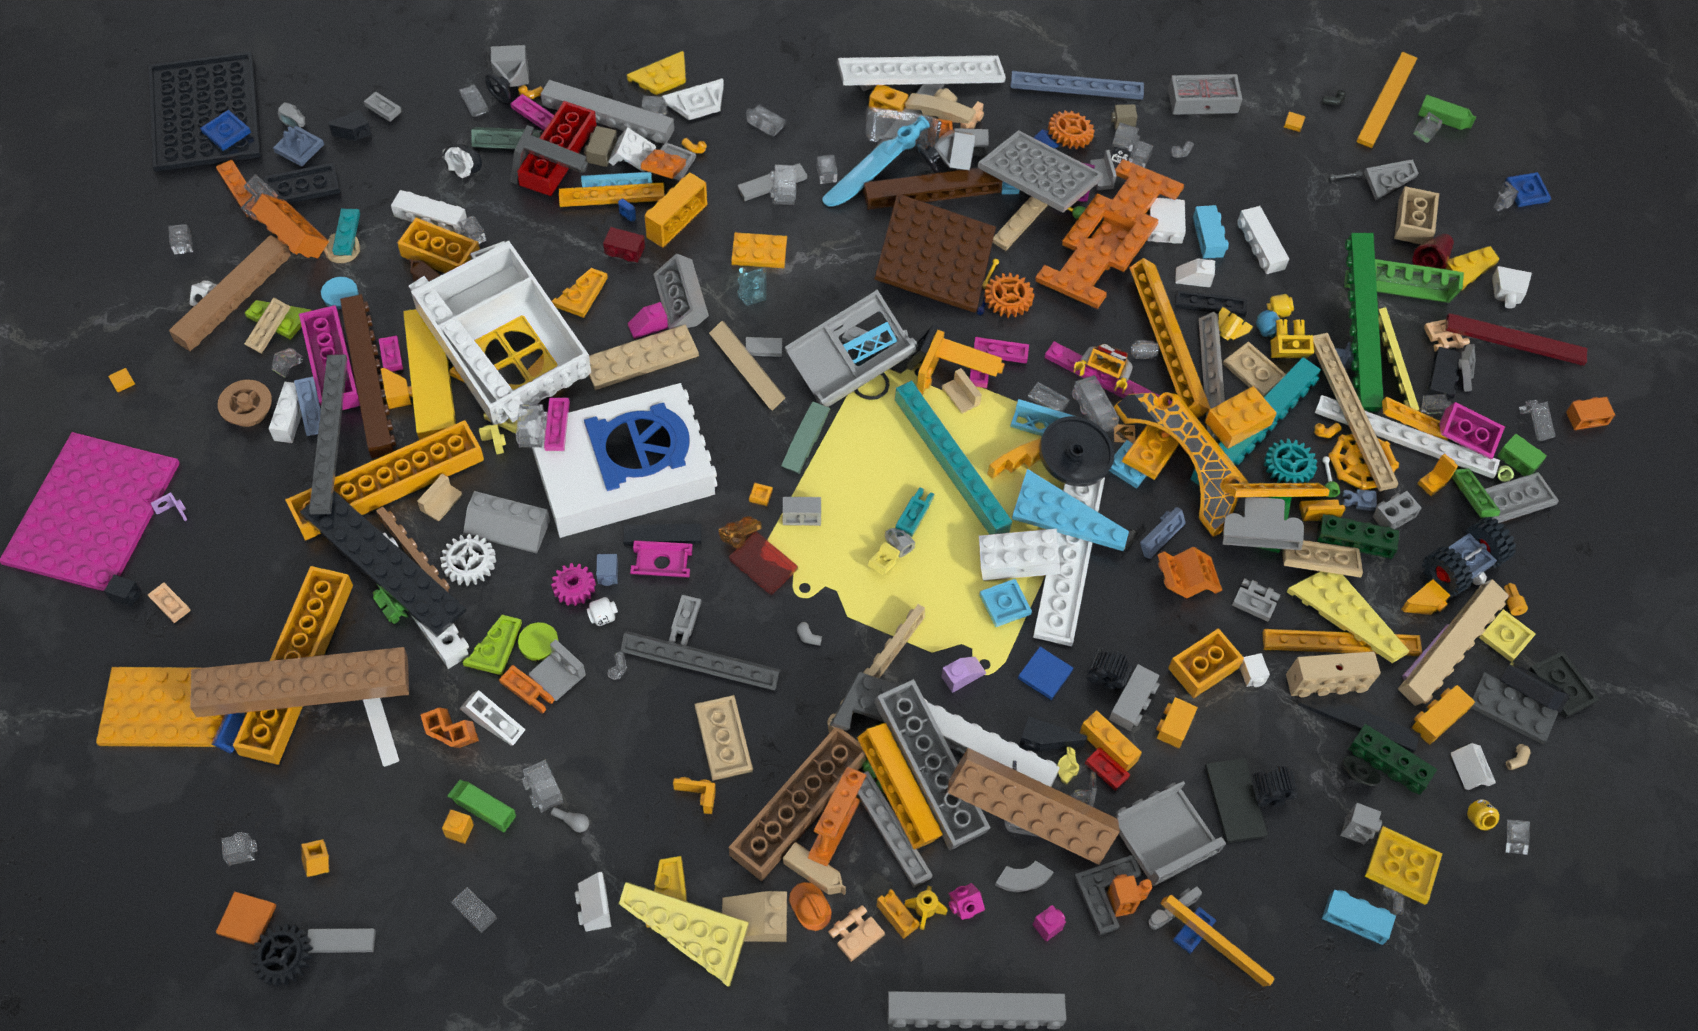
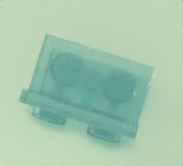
(752, 286)

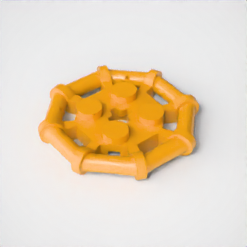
(1352, 462)

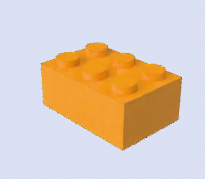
(1240, 417)
(1206, 663)

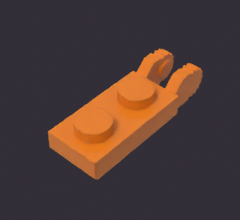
(525, 688)

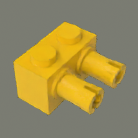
(1294, 345)

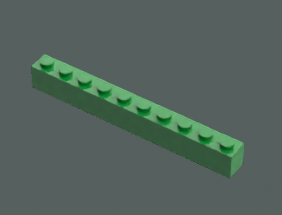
(1364, 320)

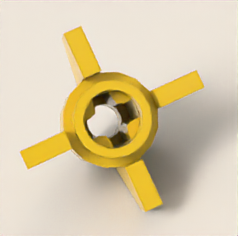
(1232, 326)
(923, 909)

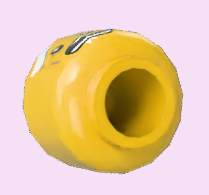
(1483, 814)

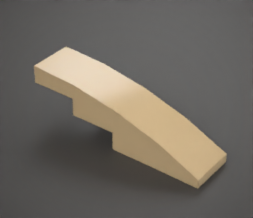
(940, 107)

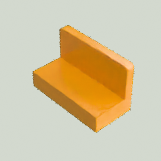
(1315, 509)

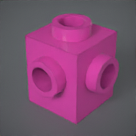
(966, 901)

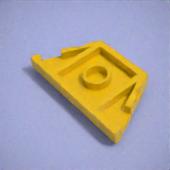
(661, 75)

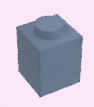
(607, 569)

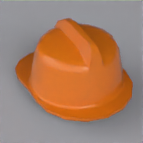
(810, 906)

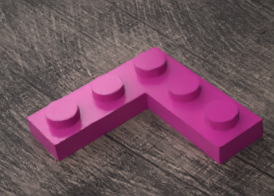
(1006, 350)

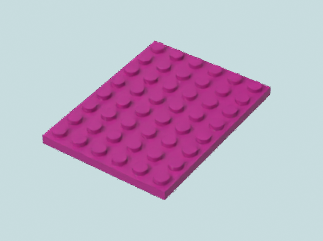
(89, 512)

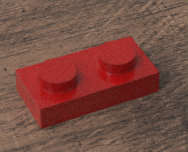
(1107, 768)

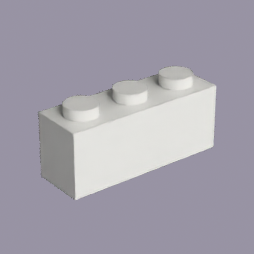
(286, 415)

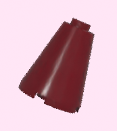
(1434, 252)

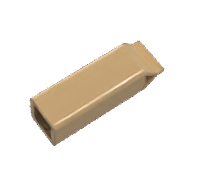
(821, 876)

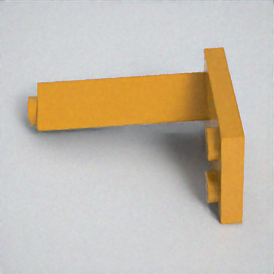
(957, 354)

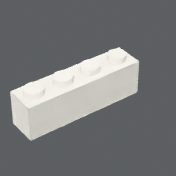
(444, 215)
(1263, 240)

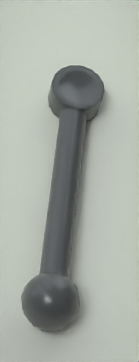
(1358, 174)

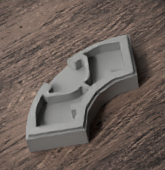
(1024, 879)

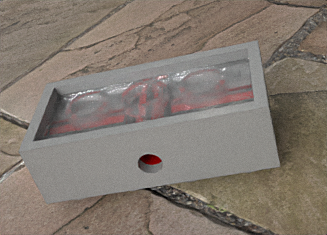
(1204, 94)

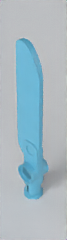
(875, 162)

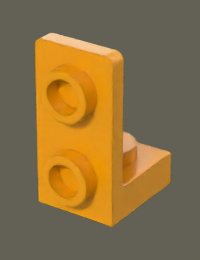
(1439, 475)
(703, 786)

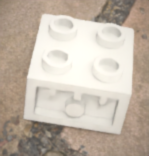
(631, 148)

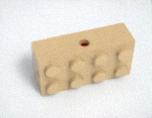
(1333, 674)

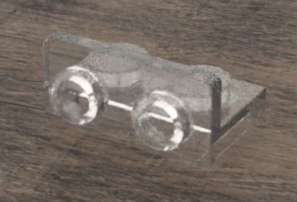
(765, 120)

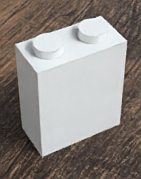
(1171, 220)

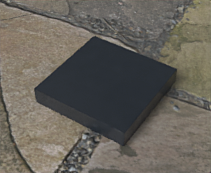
(923, 346)

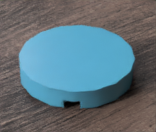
(338, 288)

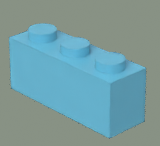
(1210, 231)
(1359, 916)

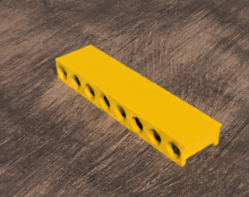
(429, 378)

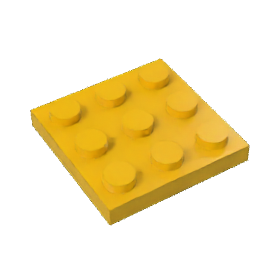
(1404, 865)

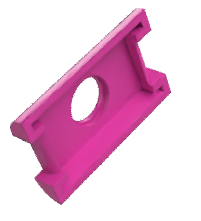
(649, 551)

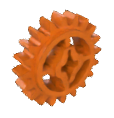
(1070, 129)
(1009, 300)

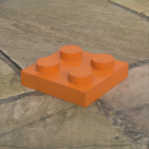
(663, 164)

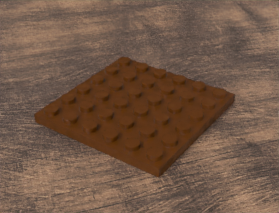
(935, 253)

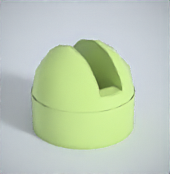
(1506, 475)

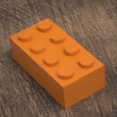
(289, 226)

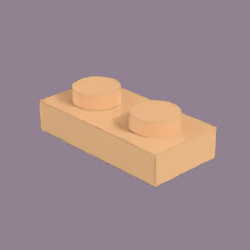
(978, 107)
(169, 602)

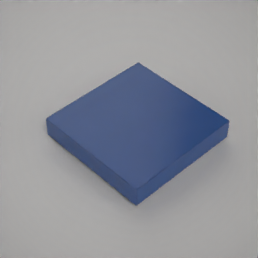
(225, 130)
(1530, 189)
(1045, 673)

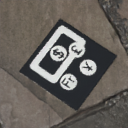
(1119, 154)

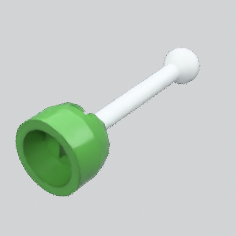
(1331, 485)

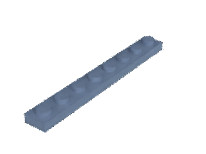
(1077, 85)

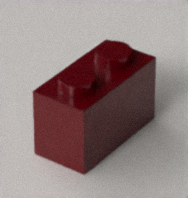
(624, 244)

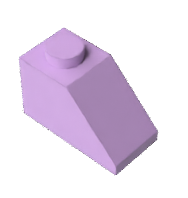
(962, 672)

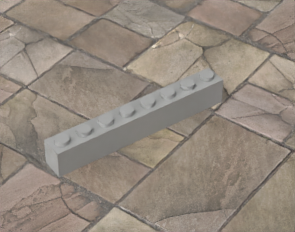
(611, 112)
(976, 1009)

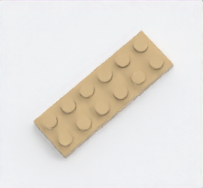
(641, 357)

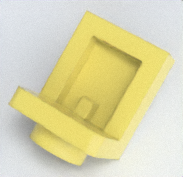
(492, 432)
(884, 559)

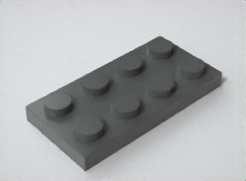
(1513, 708)

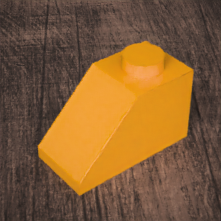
(396, 389)
(1427, 600)

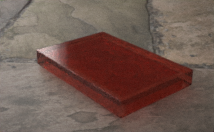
(763, 563)

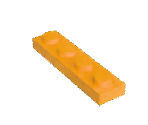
(1412, 417)

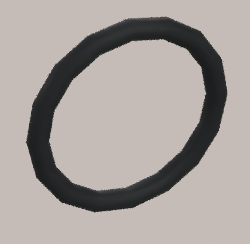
(879, 395)

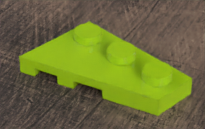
(290, 324)
(495, 649)

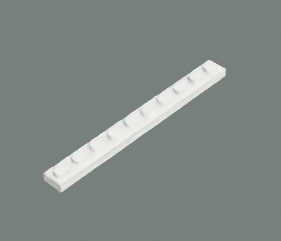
(469, 350)
(1415, 439)

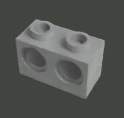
(1398, 514)
(1361, 823)

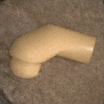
(1523, 753)

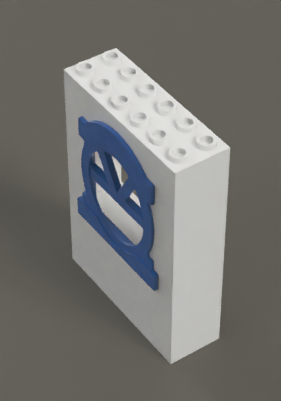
(593, 491)

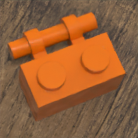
(1126, 895)

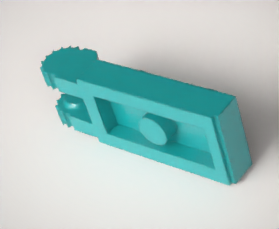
(914, 512)

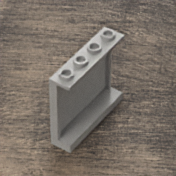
(1166, 834)

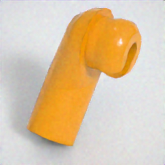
(700, 148)

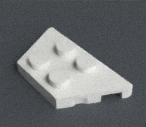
(697, 100)

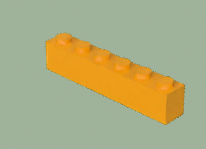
(899, 786)

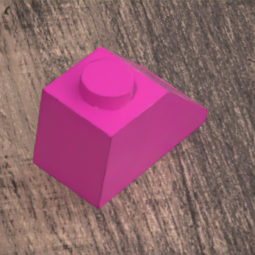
(648, 321)

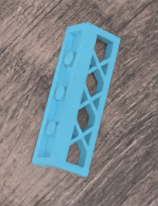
(616, 179)
(867, 336)
(1034, 414)

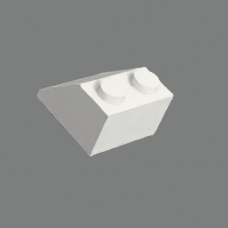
(593, 902)

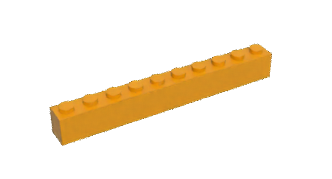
(1169, 337)

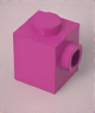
(1049, 922)

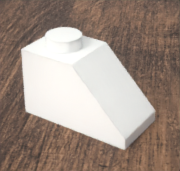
(1196, 272)

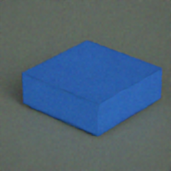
(627, 210)

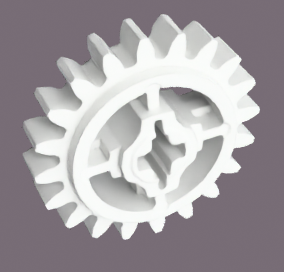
(459, 555)

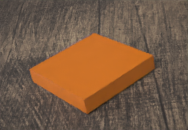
(246, 918)

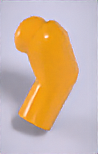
(531, 94)
(1321, 431)

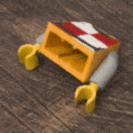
(1109, 361)

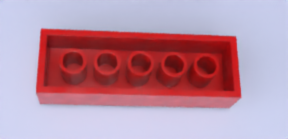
(567, 129)

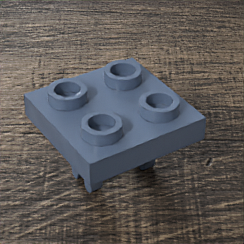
(298, 145)

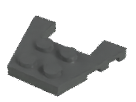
(860, 699)

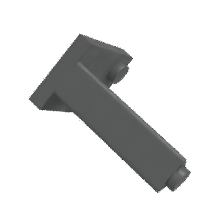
(545, 150)

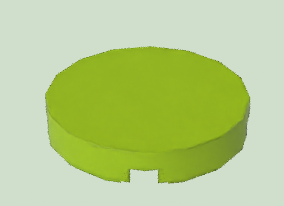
(536, 640)

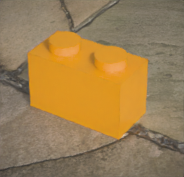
(1177, 722)

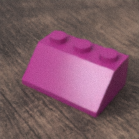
(1471, 430)

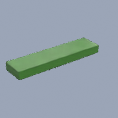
(1475, 493)

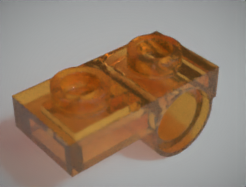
(735, 532)

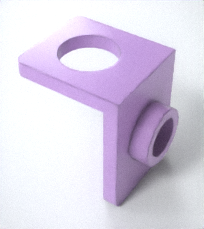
(170, 503)

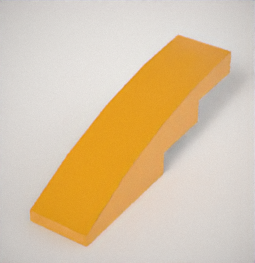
(1015, 458)

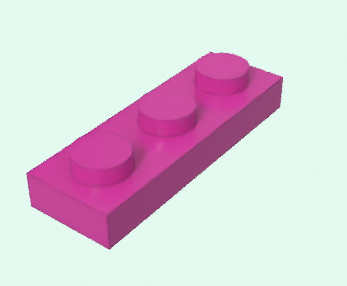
(532, 111)
(556, 424)

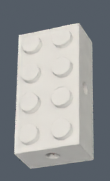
(1019, 554)

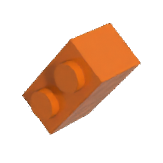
(1590, 413)

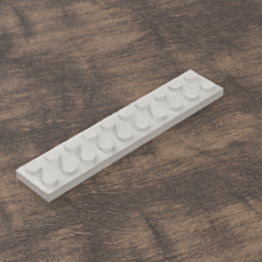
(920, 70)
(1064, 591)

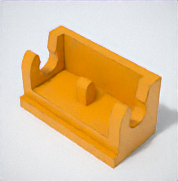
(897, 914)

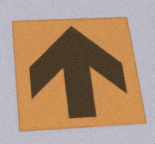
(1124, 433)

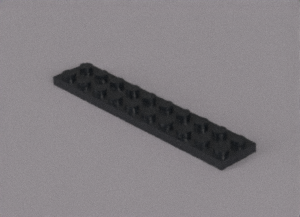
(387, 565)

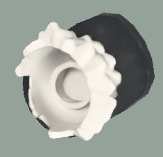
(462, 160)

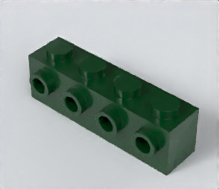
(1354, 534)
(1392, 759)

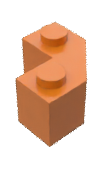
(439, 726)

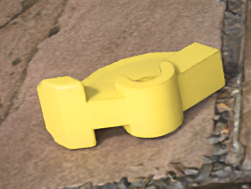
(1068, 766)

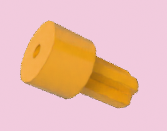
(1515, 602)

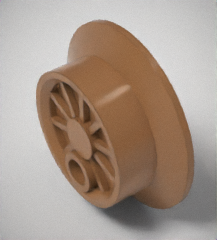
(245, 402)

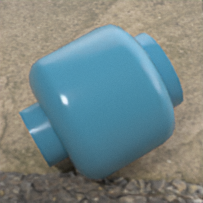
(1267, 323)

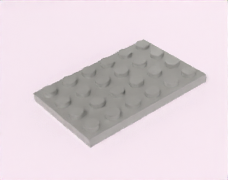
(1040, 171)

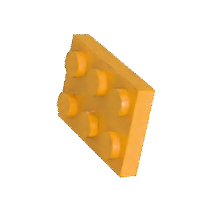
(759, 250)

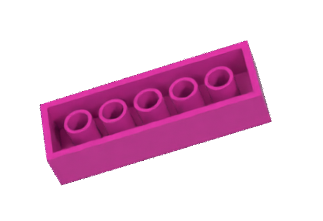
(326, 337)

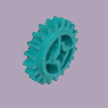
(1295, 458)

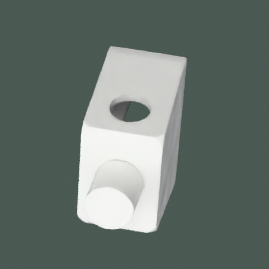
(1510, 285)

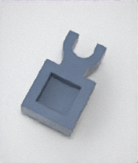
(1362, 499)

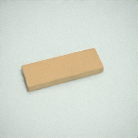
(267, 325)

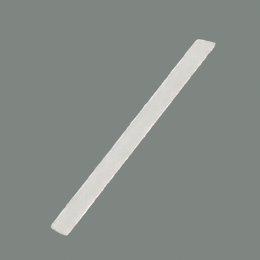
(381, 731)

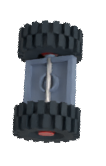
(1482, 547)

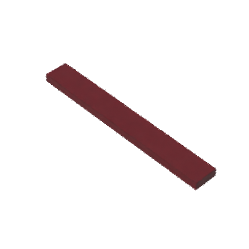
(1516, 339)

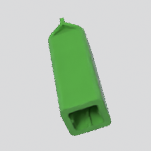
(1449, 113)
(482, 805)

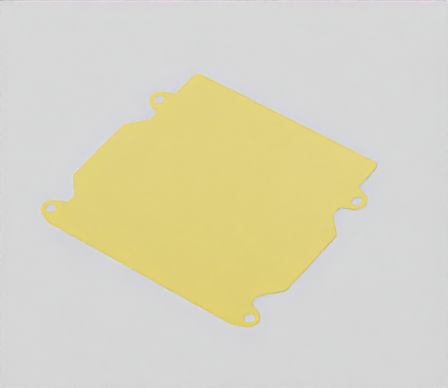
(865, 480)

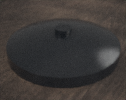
(1076, 451)

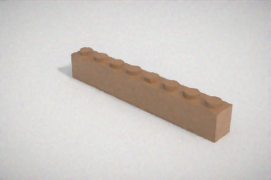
(230, 293)

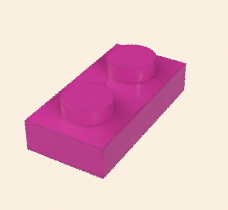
(391, 353)

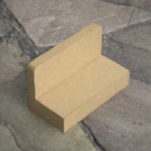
(962, 392)
(439, 498)

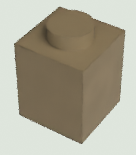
(1124, 114)

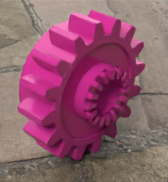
(573, 575)

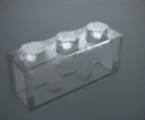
(1095, 403)

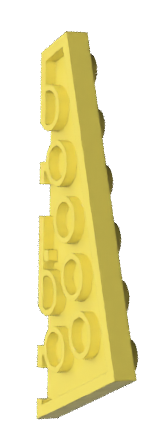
(1394, 356)
(1348, 610)
(697, 931)

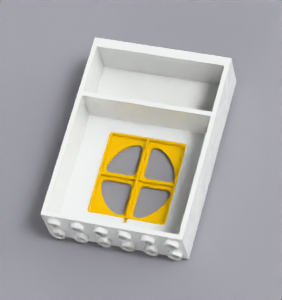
(501, 296)

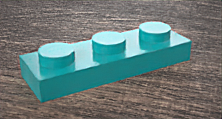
(346, 232)

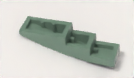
(805, 437)

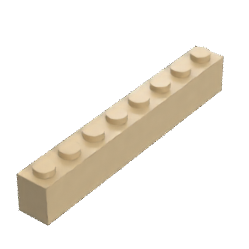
(1453, 643)

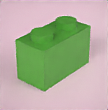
(1521, 455)

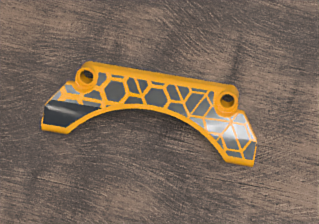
(1209, 459)

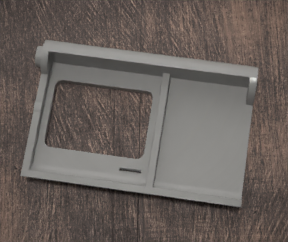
(827, 364)

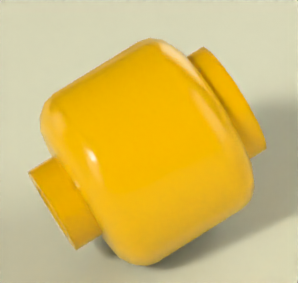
(1281, 305)

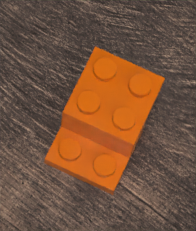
(1189, 572)

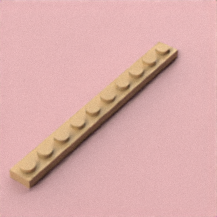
(1354, 413)

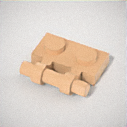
(1437, 332)
(860, 938)

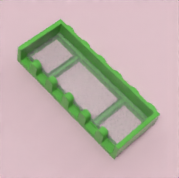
(1416, 281)

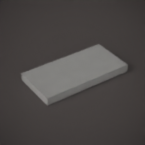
(1521, 496)

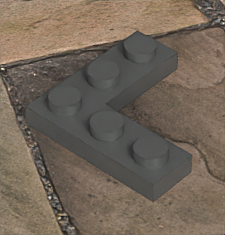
(1092, 886)

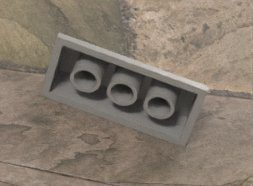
(680, 292)
(506, 522)

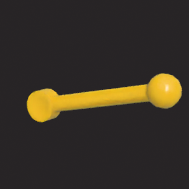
(995, 262)

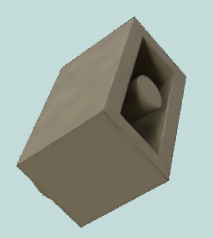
(600, 146)

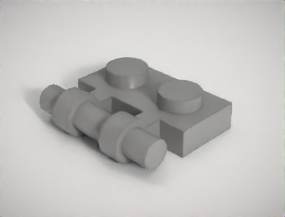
(1254, 603)

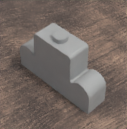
(1263, 526)

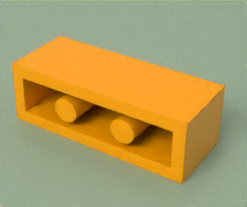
(1442, 714)
(1112, 741)

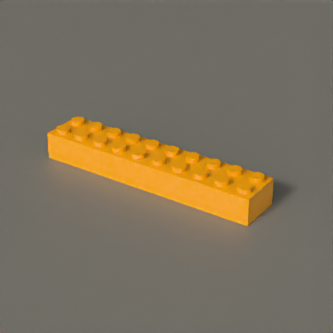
(398, 473)
(305, 634)

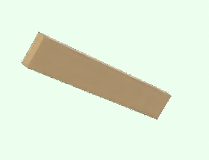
(747, 365)

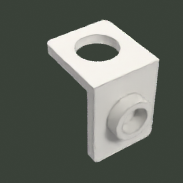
(200, 288)

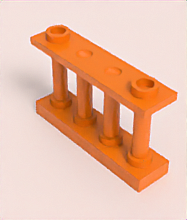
(836, 816)

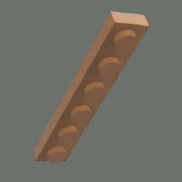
(409, 545)

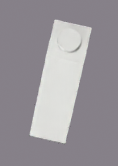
(492, 718)

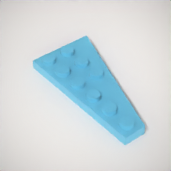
(1052, 508)

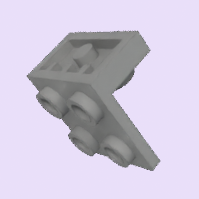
(558, 671)

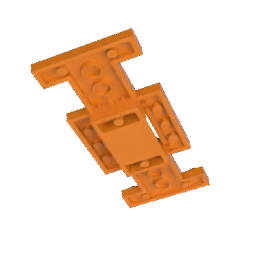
(1116, 239)

